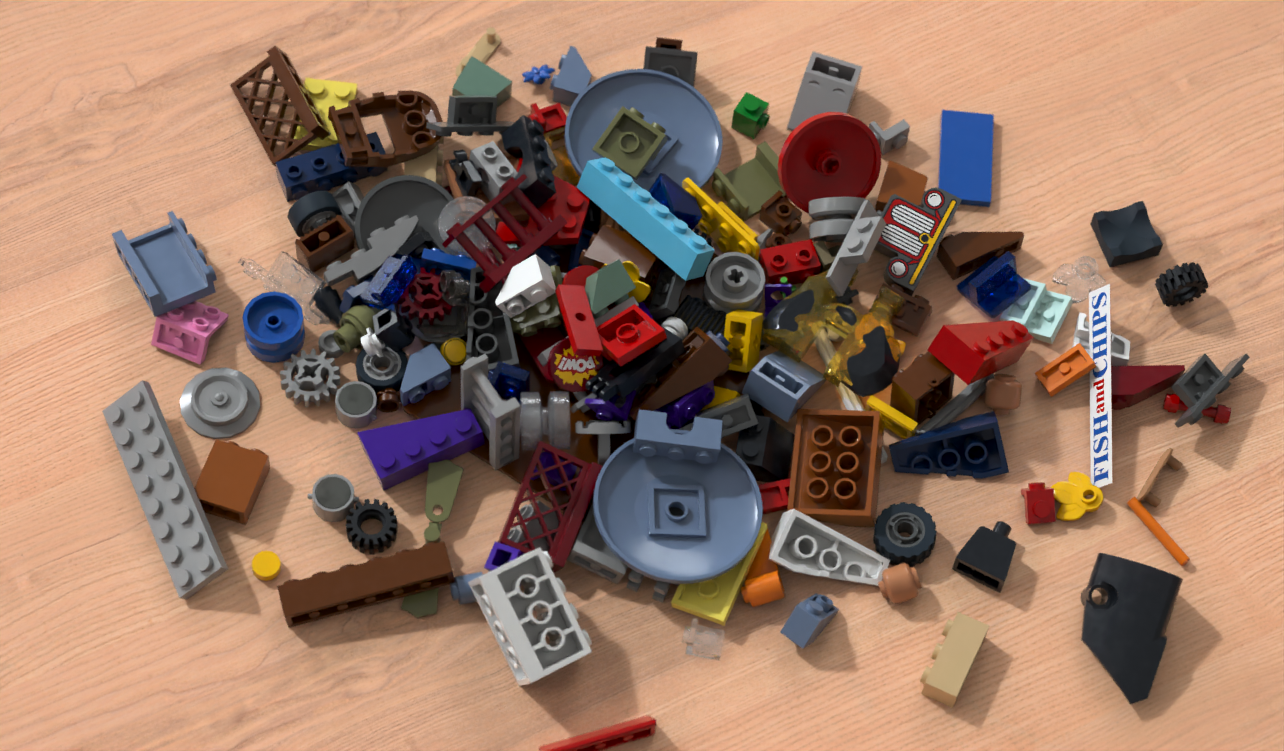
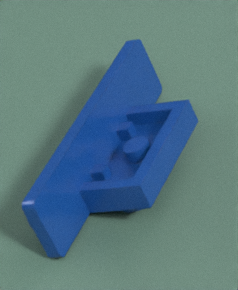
(442, 261)

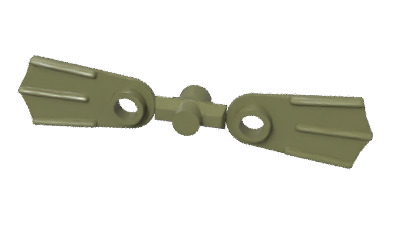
(440, 492)

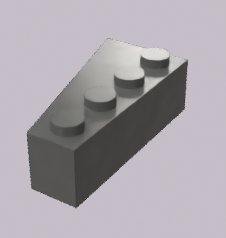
(488, 325)

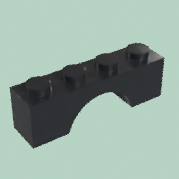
(526, 141)

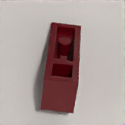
(1138, 383)

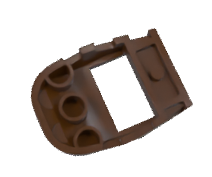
(405, 121)

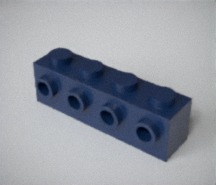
(323, 170)

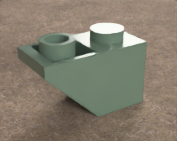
(608, 286)

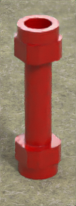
(1220, 413)

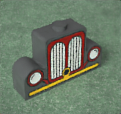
(914, 235)

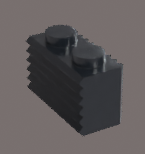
(696, 313)

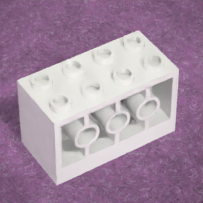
(512, 620)

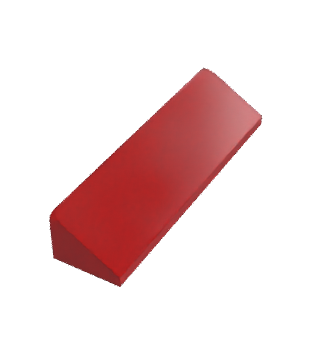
(606, 737)

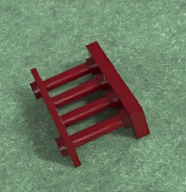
(511, 257)

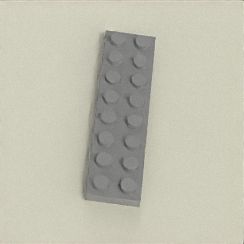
(165, 490)

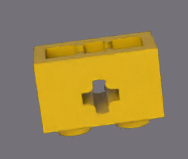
(744, 333)

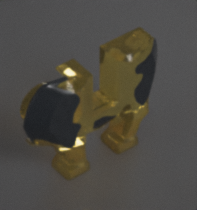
(869, 352)

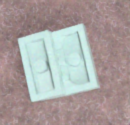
(1039, 311)

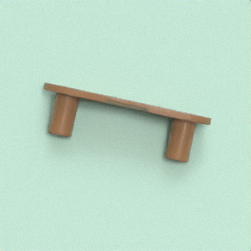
(1145, 492)

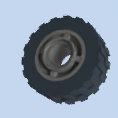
(906, 519)

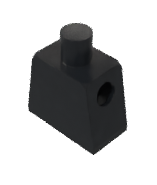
(987, 556)

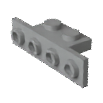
(856, 247)

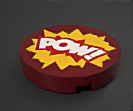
(571, 370)

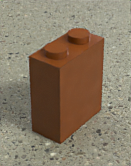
(232, 480)

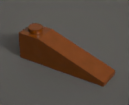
(691, 370)

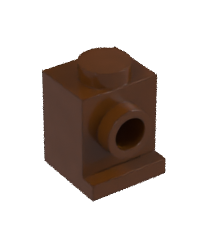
(780, 215)

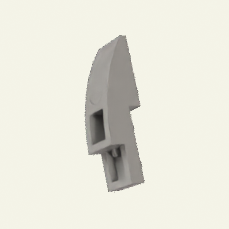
(381, 245)

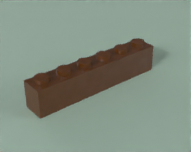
(365, 584)

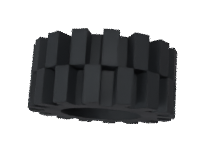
(1181, 284)
(371, 541)

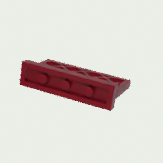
(574, 509)

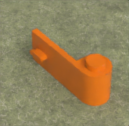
(763, 579)

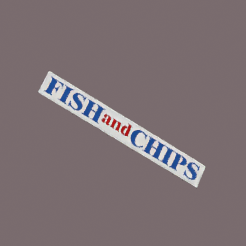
(1100, 387)

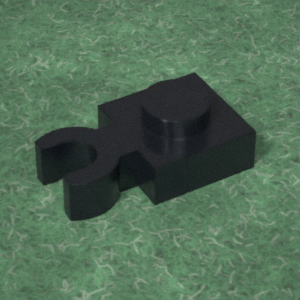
(467, 175)

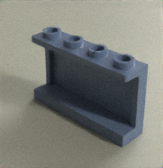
(166, 266)

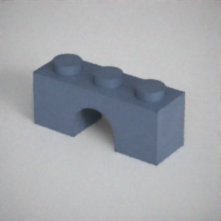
(655, 438)

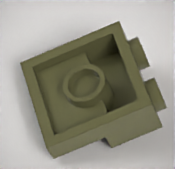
(631, 141)
(542, 314)

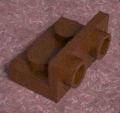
(913, 313)

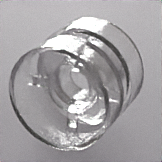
(460, 211)
(548, 420)

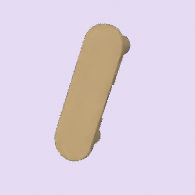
(482, 50)

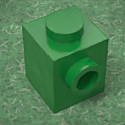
(750, 115)

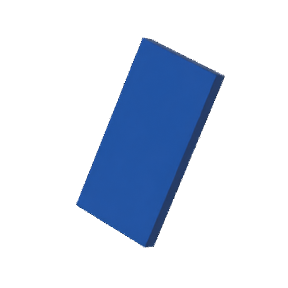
(966, 156)

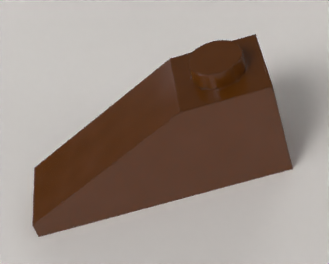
(971, 250)

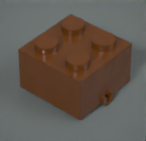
(922, 388)

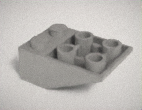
(825, 87)

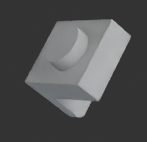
(891, 138)

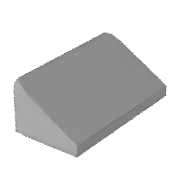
(349, 199)

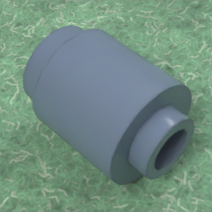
(461, 589)

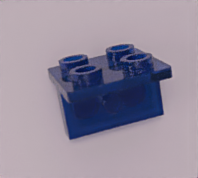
(994, 285)

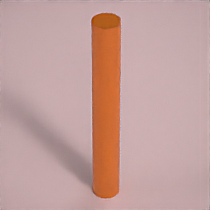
(1158, 531)

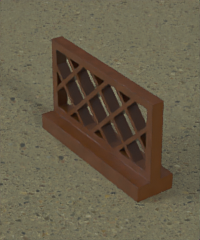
(293, 90)

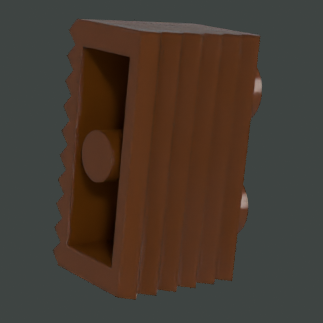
(325, 244)

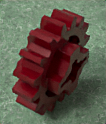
(427, 298)

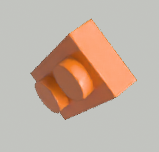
(1065, 370)

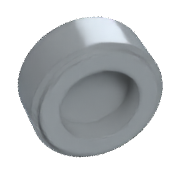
(328, 345)

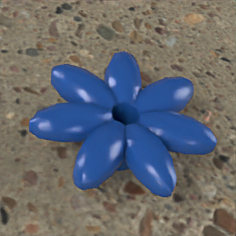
(538, 75)

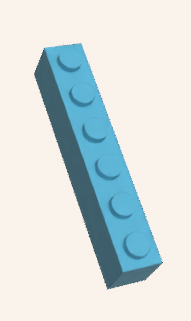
(645, 218)

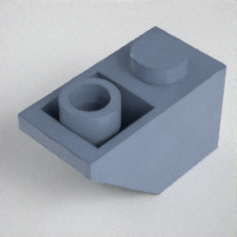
(572, 78)
(424, 373)
(809, 619)

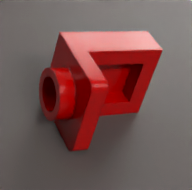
(549, 117)
(1039, 503)

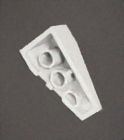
(820, 551)

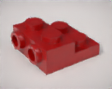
(629, 335)

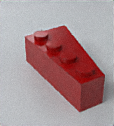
(980, 348)

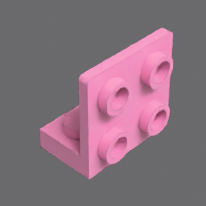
(188, 330)

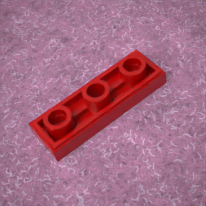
(579, 320)

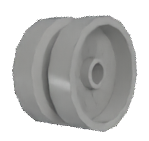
(835, 216)
(734, 283)

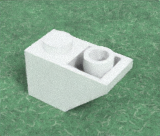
(525, 286)

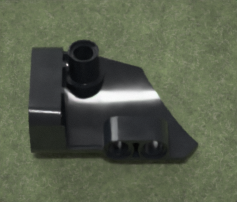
(1130, 621)

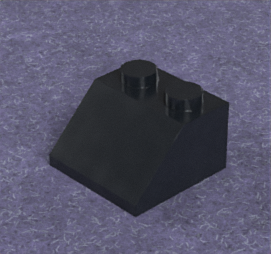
(766, 449)

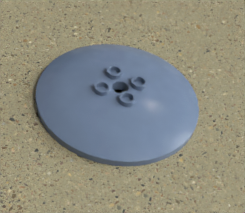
(684, 113)
(711, 536)

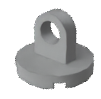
(603, 430)

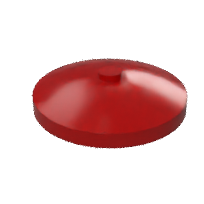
(829, 158)

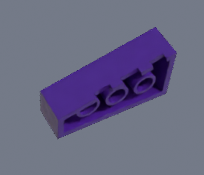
(408, 447)

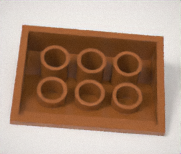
(837, 466)

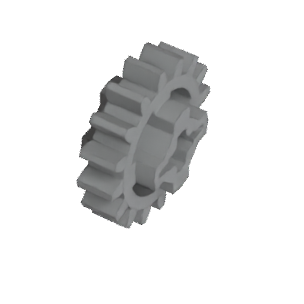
(309, 380)

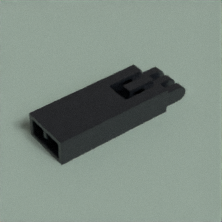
(624, 379)

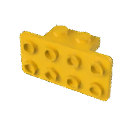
(723, 224)

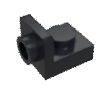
(416, 245)

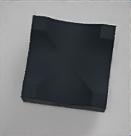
(1126, 234)

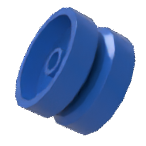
(274, 327)

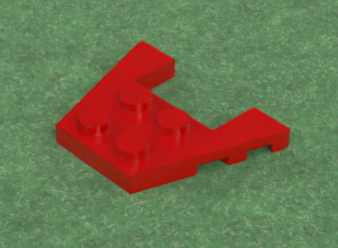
(568, 203)

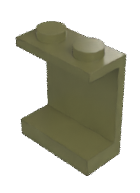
(749, 184)

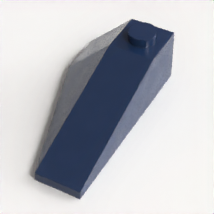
(959, 448)

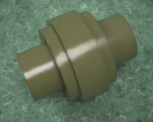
(354, 326)

